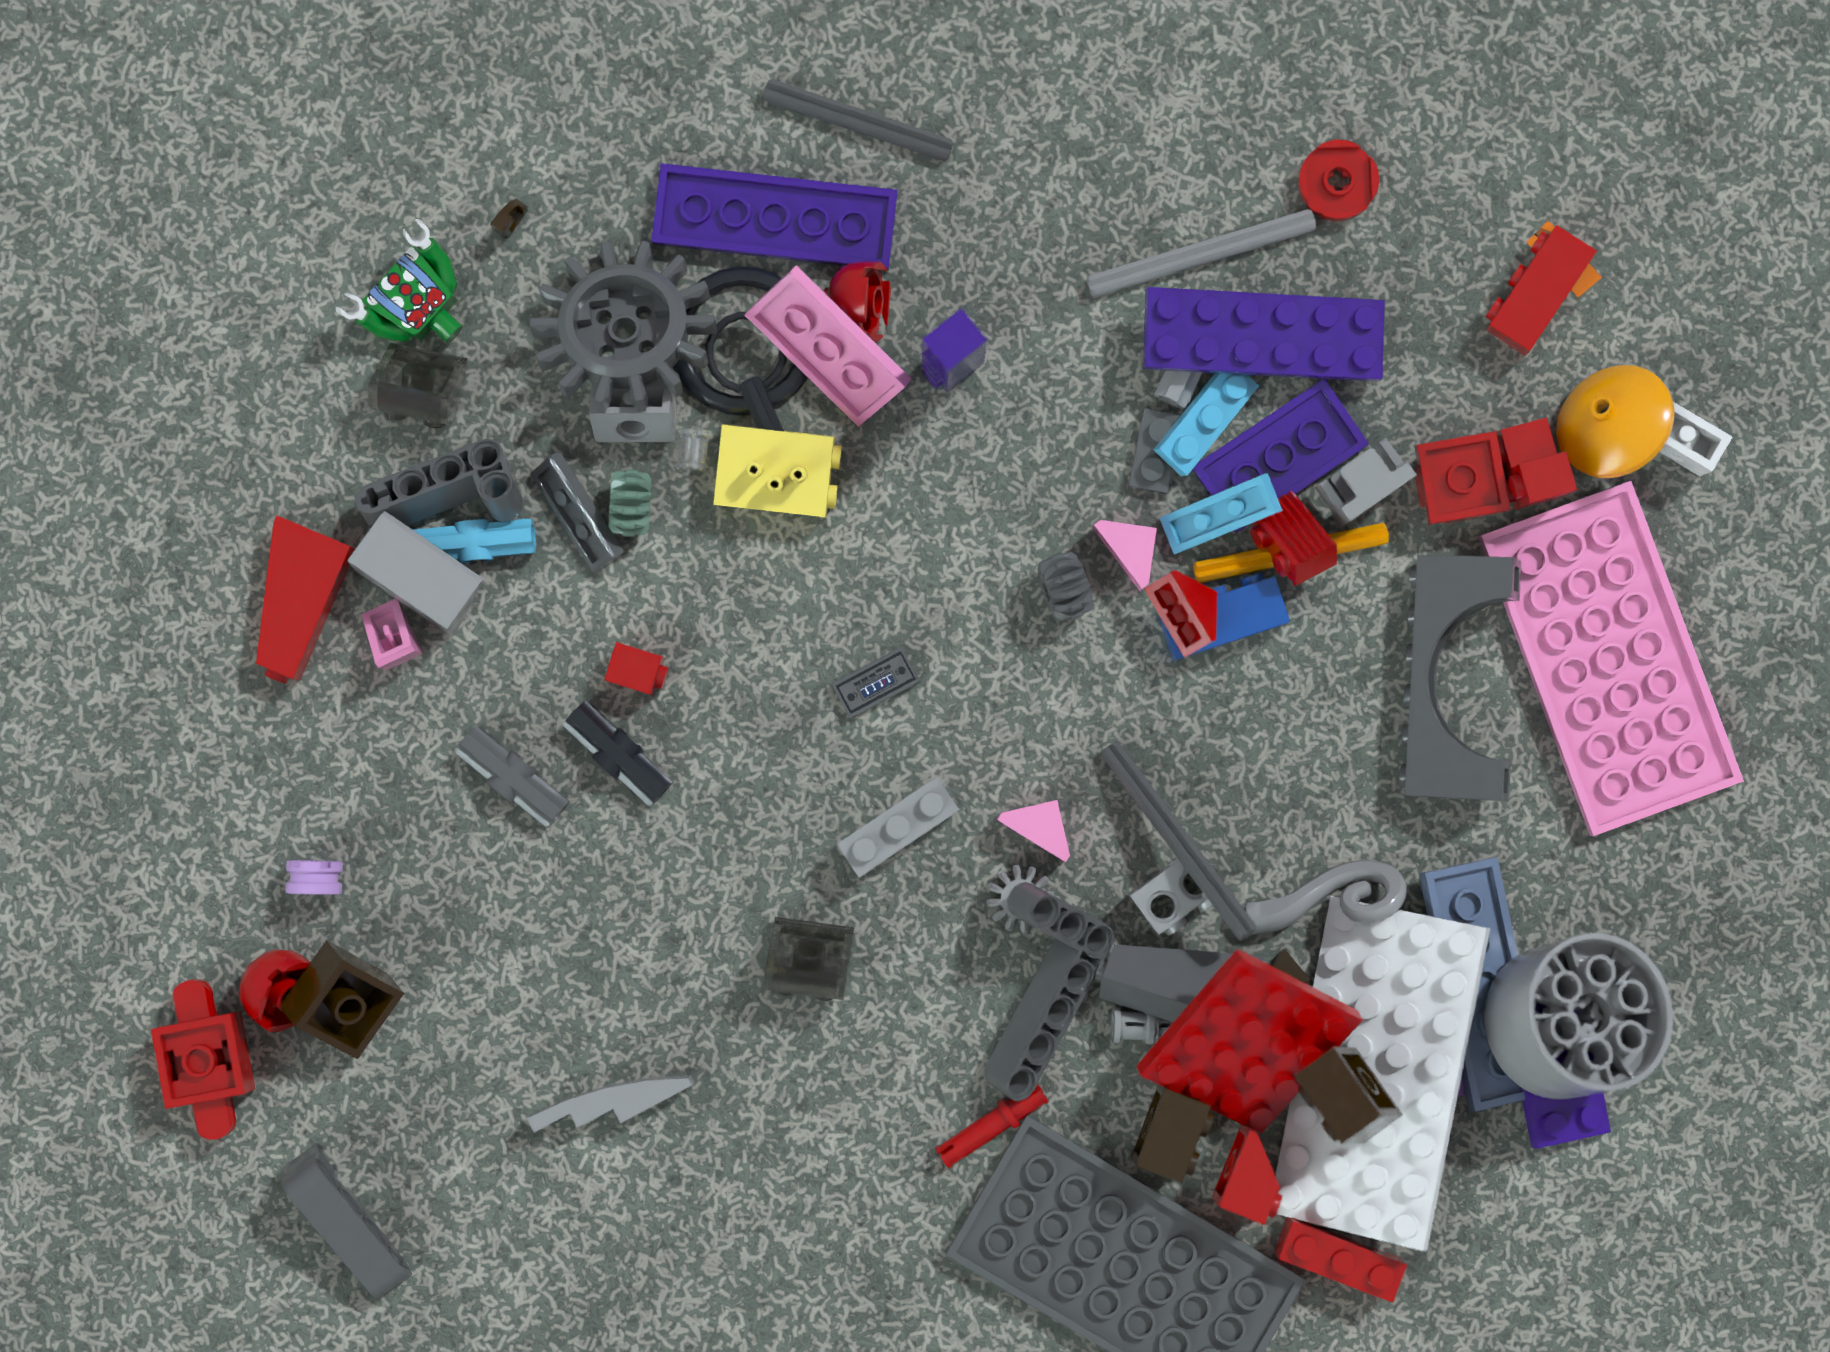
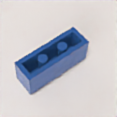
(1241, 612)

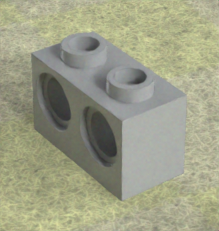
(1170, 883)

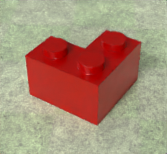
(1533, 466)

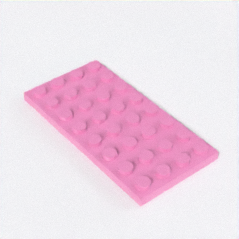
(1613, 660)

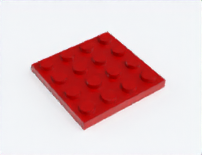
(1248, 1040)

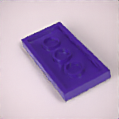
(1290, 445)
(1564, 1120)

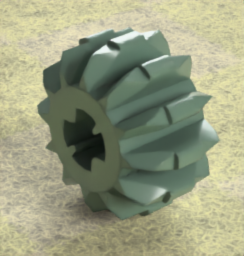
(630, 503)

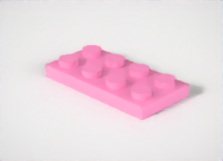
(827, 346)

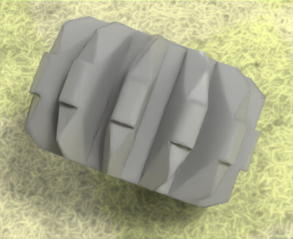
(1004, 893)

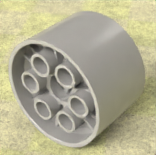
(1633, 1022)

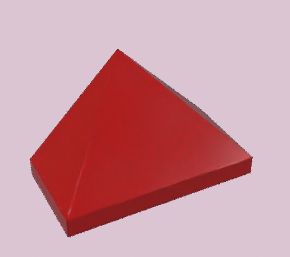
(1186, 610)

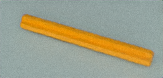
(1260, 560)

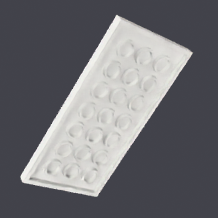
(1417, 1000)

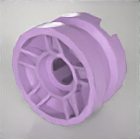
(314, 877)

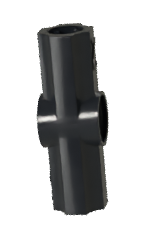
(617, 753)

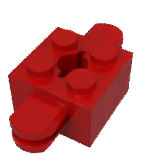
(203, 1059)

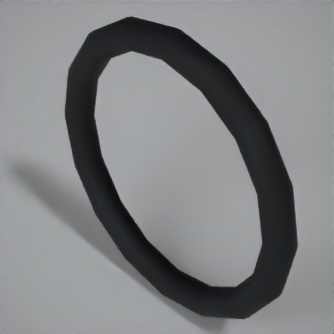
(712, 365)

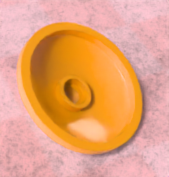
(1625, 434)

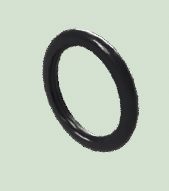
(695, 383)

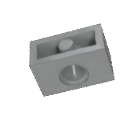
(626, 424)

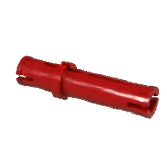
(1005, 1115)

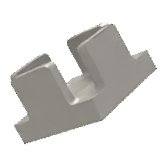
(1364, 482)

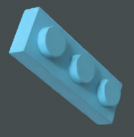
(1204, 420)
(1221, 513)

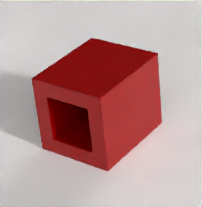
(636, 669)

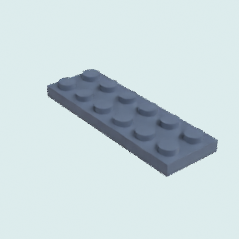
(1476, 896)

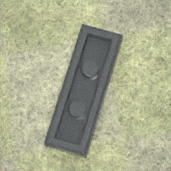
(576, 512)

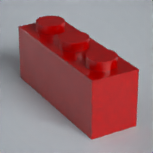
(1539, 289)
(1340, 1259)

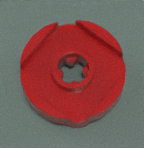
(1353, 164)

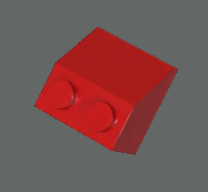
(1247, 1179)

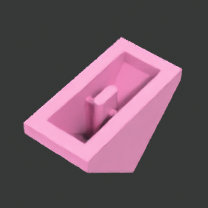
(1131, 548)
(390, 635)
(1040, 825)

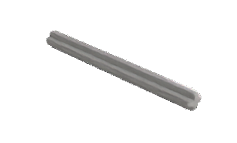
(1201, 253)

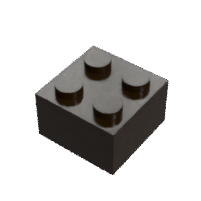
(341, 1000)
(1347, 1096)
(1171, 1134)

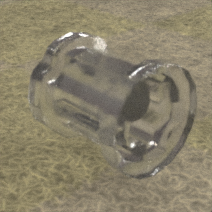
(693, 450)

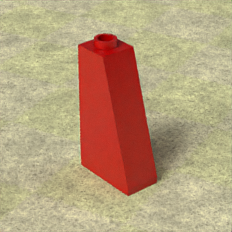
(298, 596)

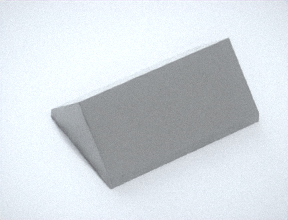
(416, 573)

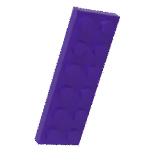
(773, 216)
(1263, 334)

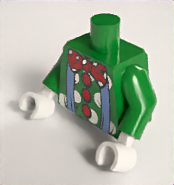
(411, 295)

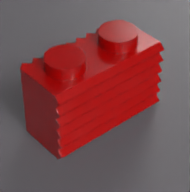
(1295, 541)

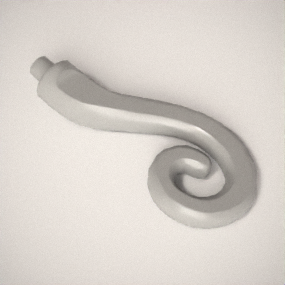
(1284, 911)

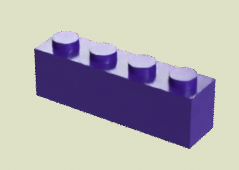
(952, 351)

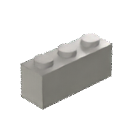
(898, 827)

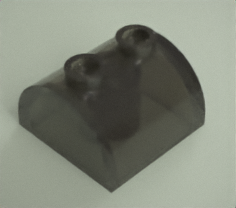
(418, 385)
(808, 959)

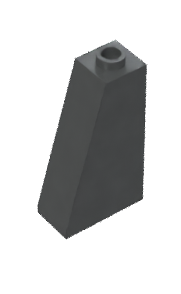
(1157, 978)

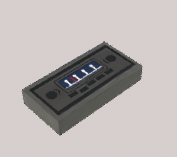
(875, 682)

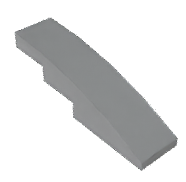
(624, 1098)

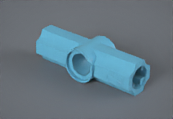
(483, 539)

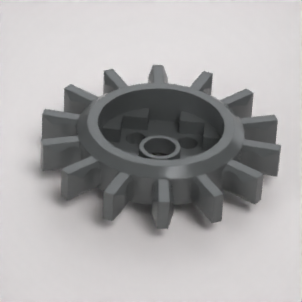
(622, 295)

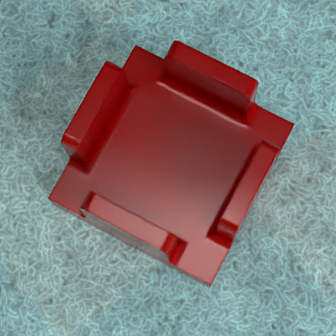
(1461, 478)

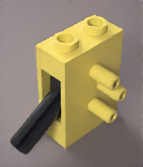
(774, 466)

